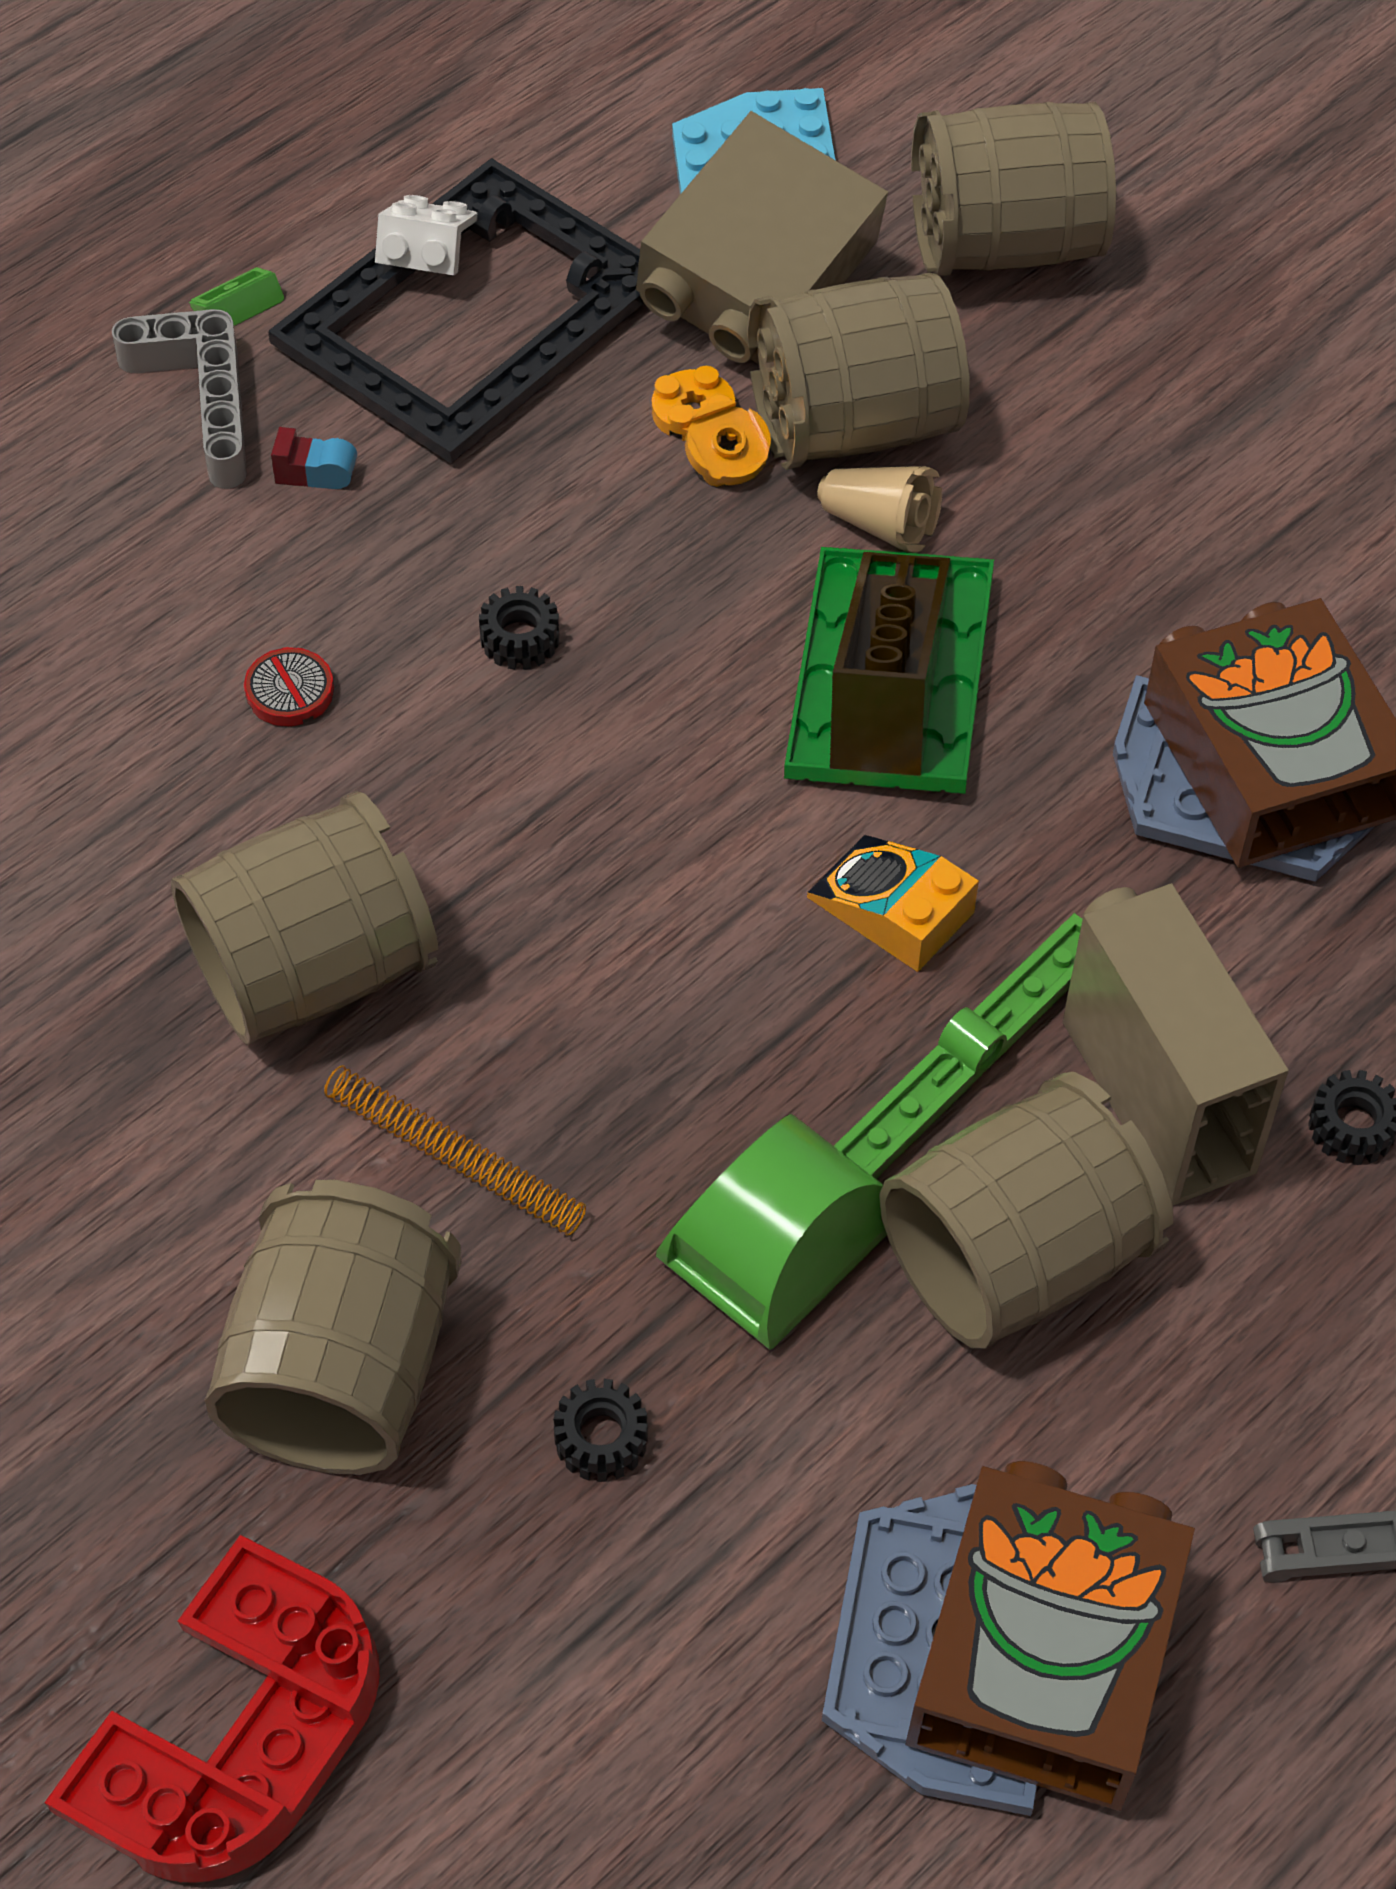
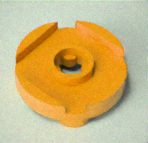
(684, 387)
(718, 464)

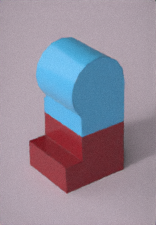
(312, 461)

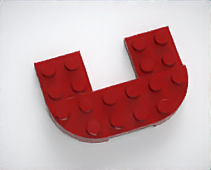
(228, 1813)

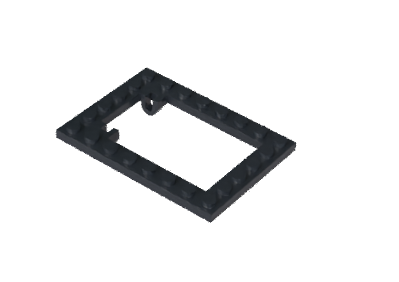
(450, 431)

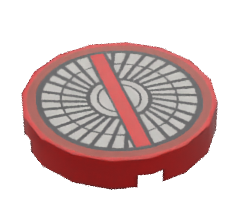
(288, 686)

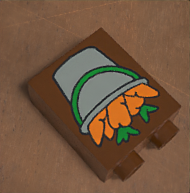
(1276, 729)
(1052, 1634)

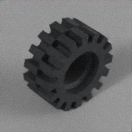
(519, 608)
(1343, 1137)
(596, 1402)

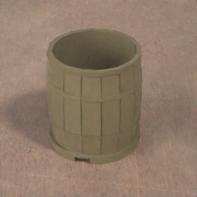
(1013, 186)
(859, 367)
(305, 919)
(1026, 1211)
(332, 1327)

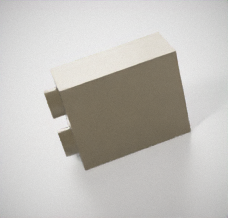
(754, 226)
(1172, 1040)

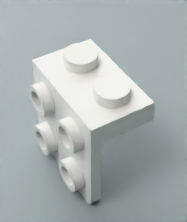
(422, 234)

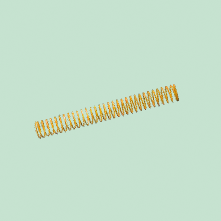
(467, 1156)

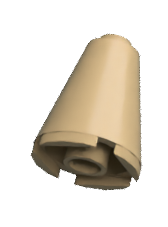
(885, 502)

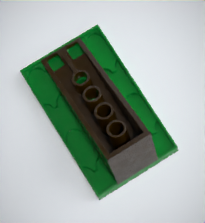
(891, 670)

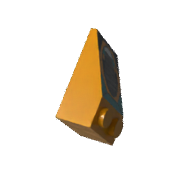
(898, 897)

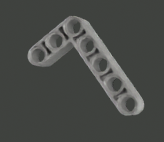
(202, 342)

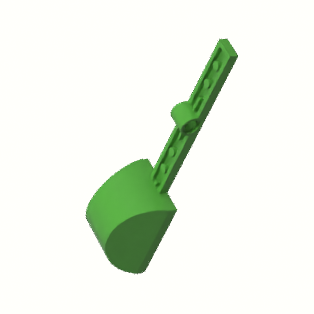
(806, 1211)

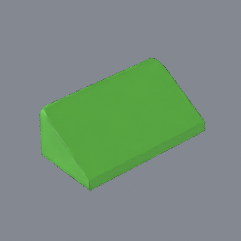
(242, 295)

